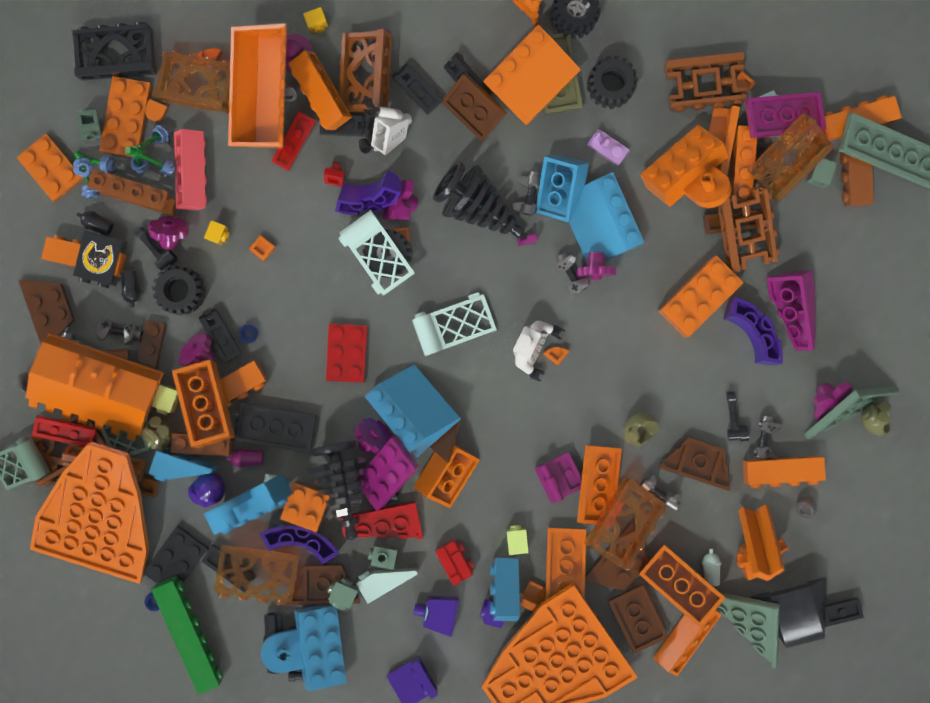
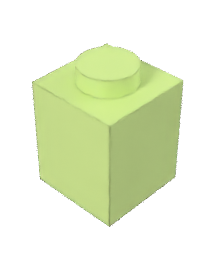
(166, 399)
(517, 540)

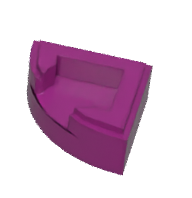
(530, 239)

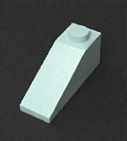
(379, 582)

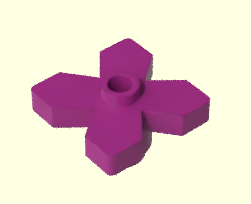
(404, 205)
(829, 397)

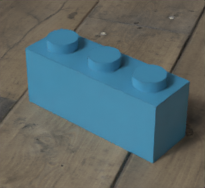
(505, 589)

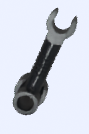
(163, 259)
(736, 432)

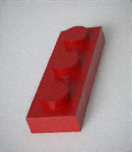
(294, 141)
(63, 431)

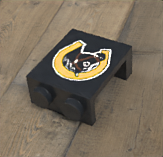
(98, 259)

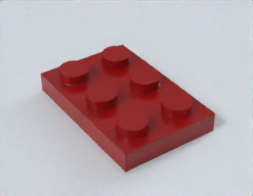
(346, 353)

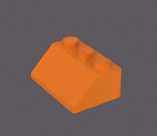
(445, 480)

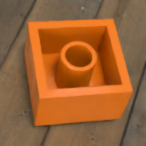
(305, 506)

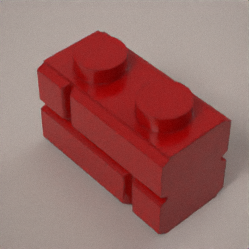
(454, 561)

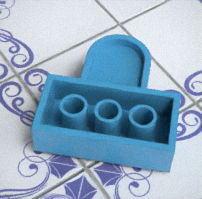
(249, 505)
(310, 647)

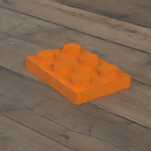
(49, 167)

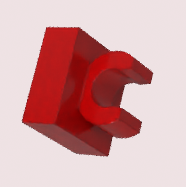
(334, 176)

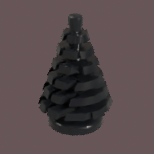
(474, 200)
(339, 477)

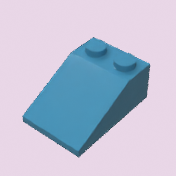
(560, 186)
(178, 465)

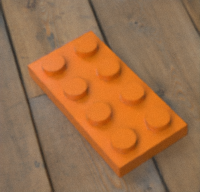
(124, 115)
(598, 481)
(565, 560)

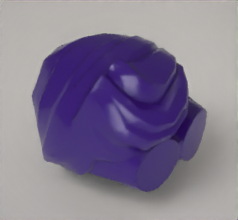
(207, 490)

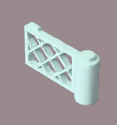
(358, 234)
(429, 331)

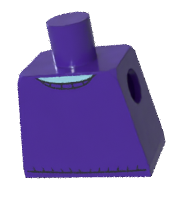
(439, 613)

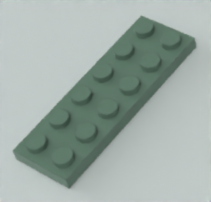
(886, 149)

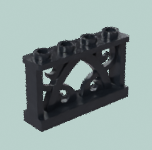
(94, 70)

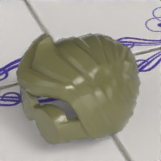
(877, 418)
(640, 428)
(157, 434)

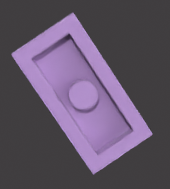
(608, 147)

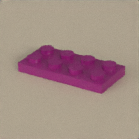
(775, 114)
(387, 473)

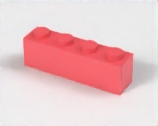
(190, 169)

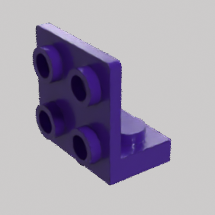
(413, 682)

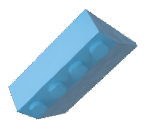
(604, 220)
(413, 409)

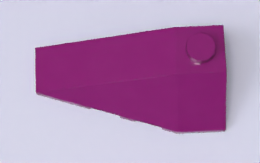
(795, 301)

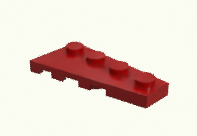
(390, 521)

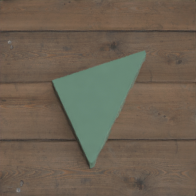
(850, 407)
(755, 621)

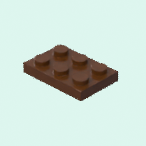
(474, 107)
(638, 618)

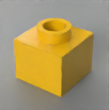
(316, 20)
(217, 233)

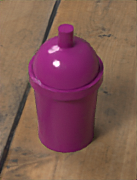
(244, 458)

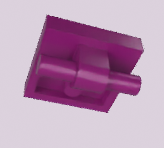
(559, 477)

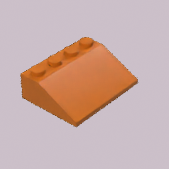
(532, 75)

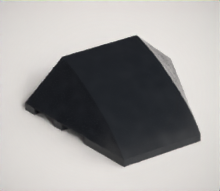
(800, 611)

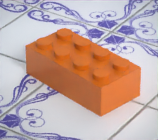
(700, 296)
(203, 404)
(682, 586)

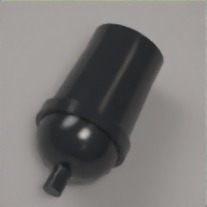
(95, 222)
(130, 287)

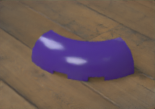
(372, 197)
(758, 329)
(300, 537)

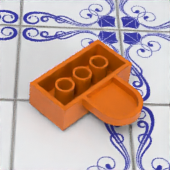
(690, 171)

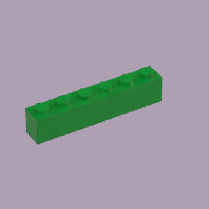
(187, 634)

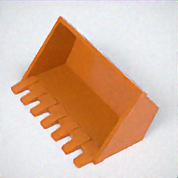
(257, 86)
(92, 385)

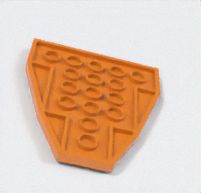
(95, 515)
(559, 657)

